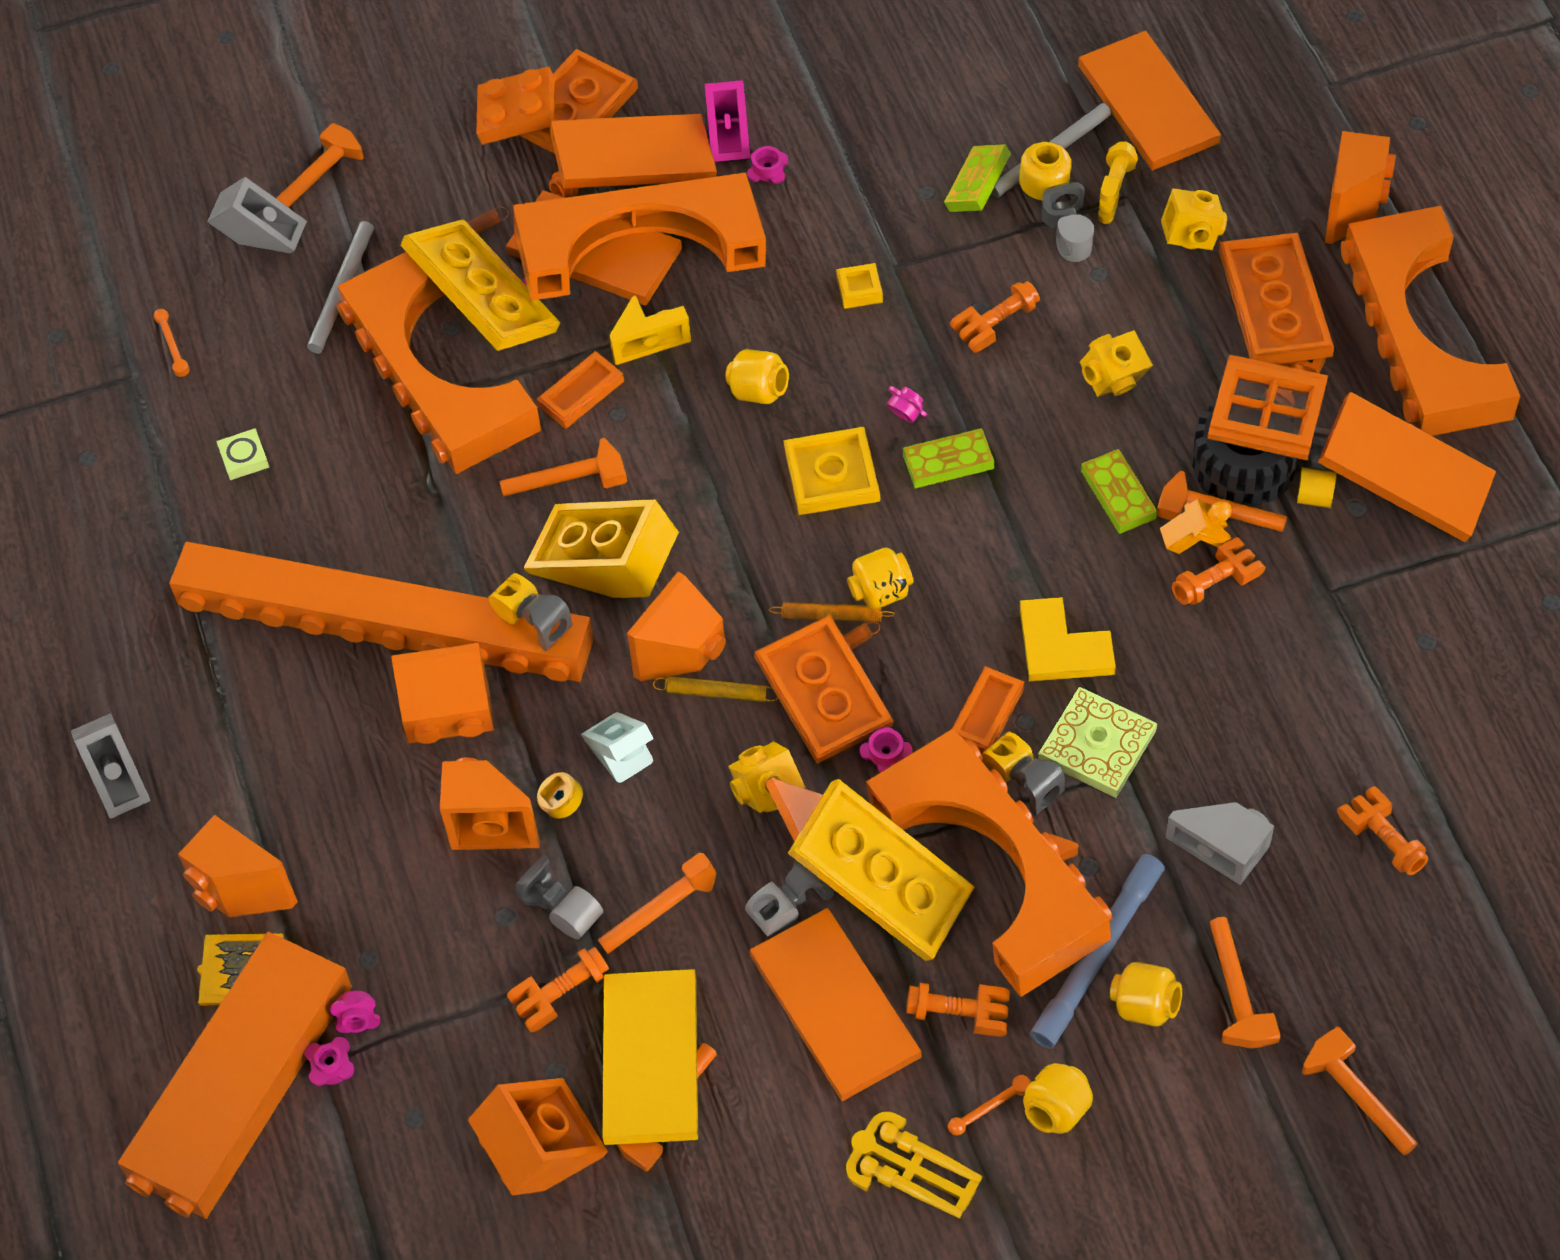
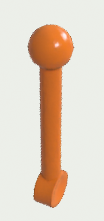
(179, 366)
(958, 1125)

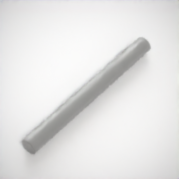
(1064, 139)
(346, 272)

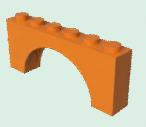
(708, 210)
(1436, 388)
(460, 420)
(1058, 914)

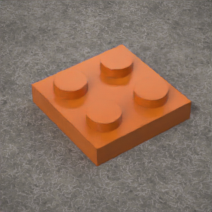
(515, 105)

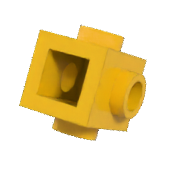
(1193, 219)
(1115, 363)
(757, 767)

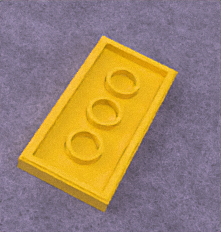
(480, 284)
(881, 870)
(650, 1057)

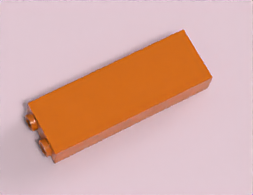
(234, 1077)

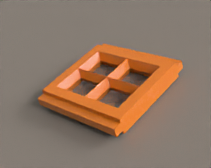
(1268, 407)

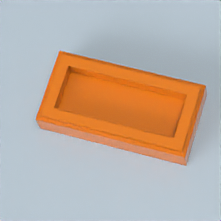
(580, 390)
(988, 708)

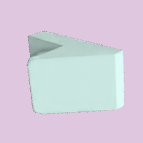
(620, 745)

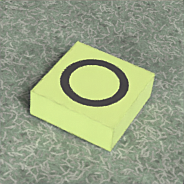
(242, 454)

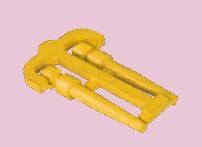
(865, 1144)

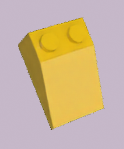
(604, 546)

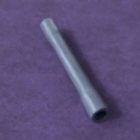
(1061, 1008)

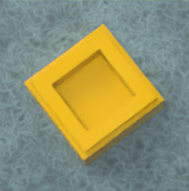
(859, 285)

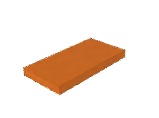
(1149, 100)
(632, 150)
(623, 264)
(1276, 299)
(1407, 467)
(835, 1004)

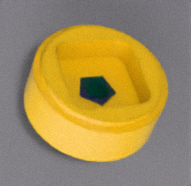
(559, 795)

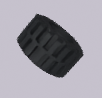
(1238, 475)

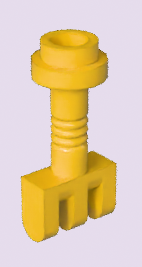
(1120, 159)

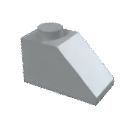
(256, 218)
(110, 765)
(1222, 837)

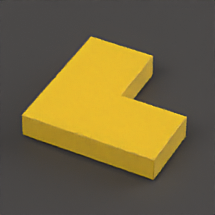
(1059, 655)

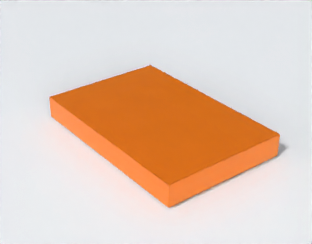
(585, 91)
(823, 689)

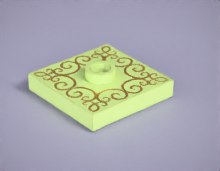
(1098, 741)

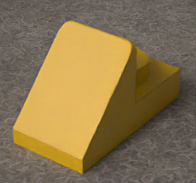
(642, 336)

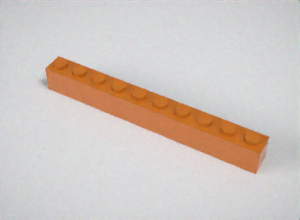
(370, 610)

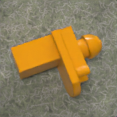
(1197, 523)

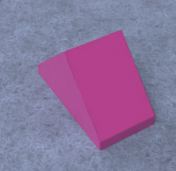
(727, 120)

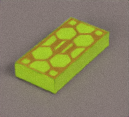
(977, 178)
(948, 458)
(1119, 491)

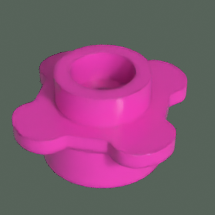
(767, 165)
(905, 404)
(885, 739)
(355, 1012)
(334, 1073)

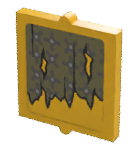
(223, 962)

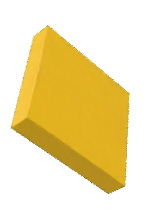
(831, 471)

